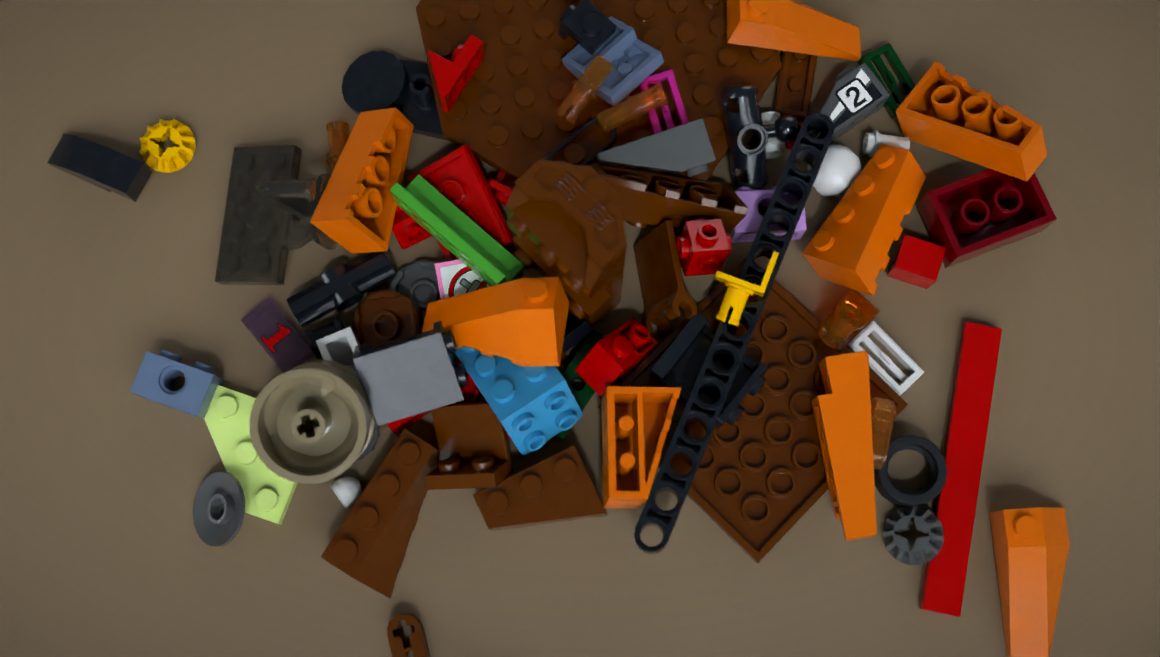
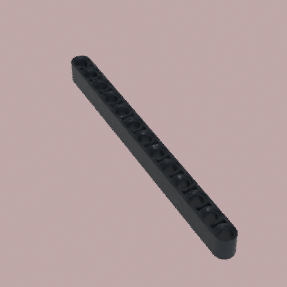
(780, 213)

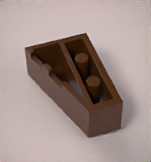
(542, 494)

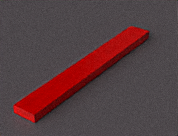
(964, 459)

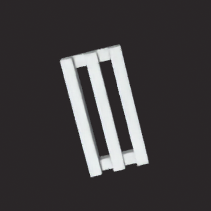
(894, 349)

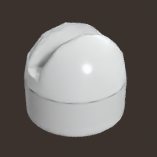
(347, 490)

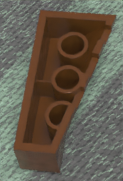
(660, 197)
(379, 526)

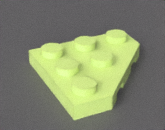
(229, 426)

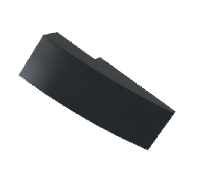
(100, 166)

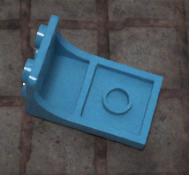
(526, 400)

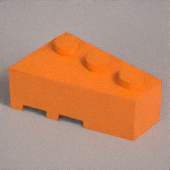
(632, 441)

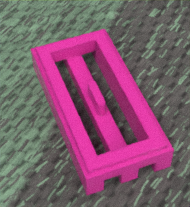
(680, 110)

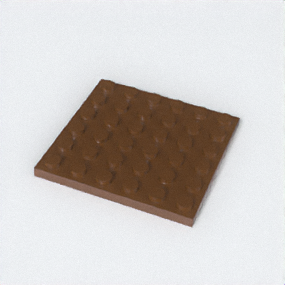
(770, 461)

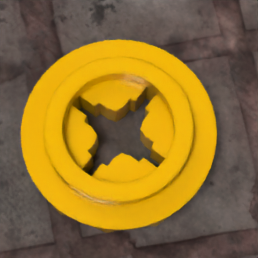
(173, 158)

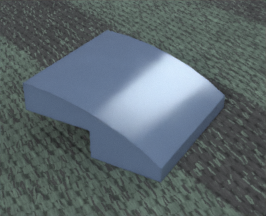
(630, 60)

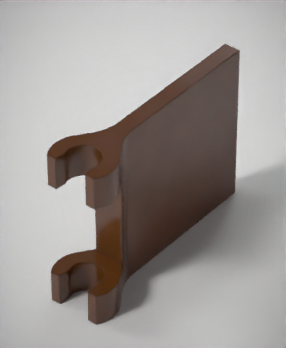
(662, 279)

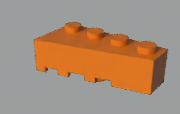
(971, 125)
(357, 199)
(866, 220)

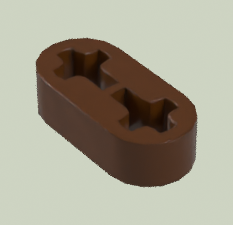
(417, 638)

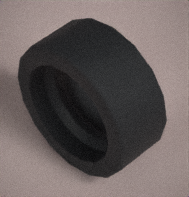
(937, 475)

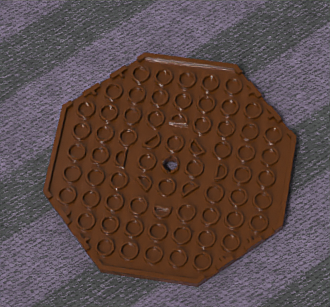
(513, 95)

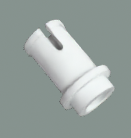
(873, 141)
(774, 147)

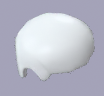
(837, 171)

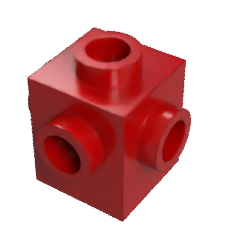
(703, 246)

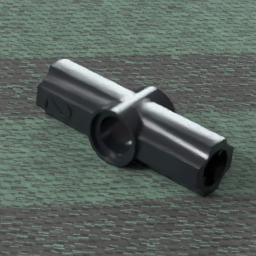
(340, 287)

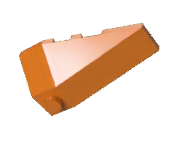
(791, 28)
(508, 320)
(1030, 569)

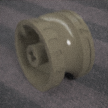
(285, 425)

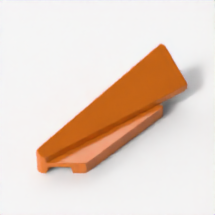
(847, 442)

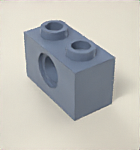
(156, 381)

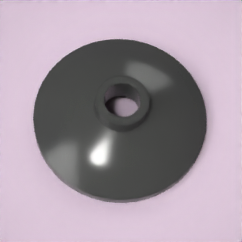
(219, 509)

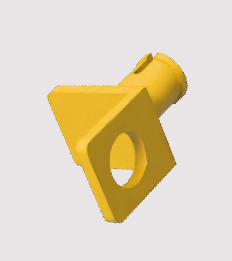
(739, 291)

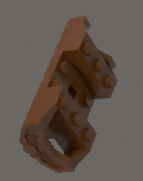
(573, 230)

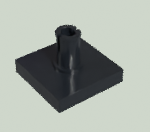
(420, 101)

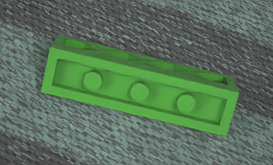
(457, 232)

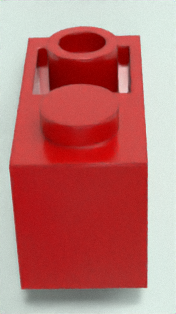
(616, 356)

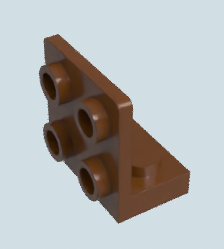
(470, 448)

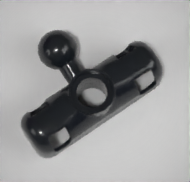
(752, 155)

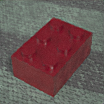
(984, 214)

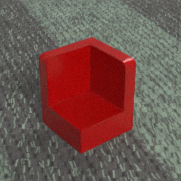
(917, 262)

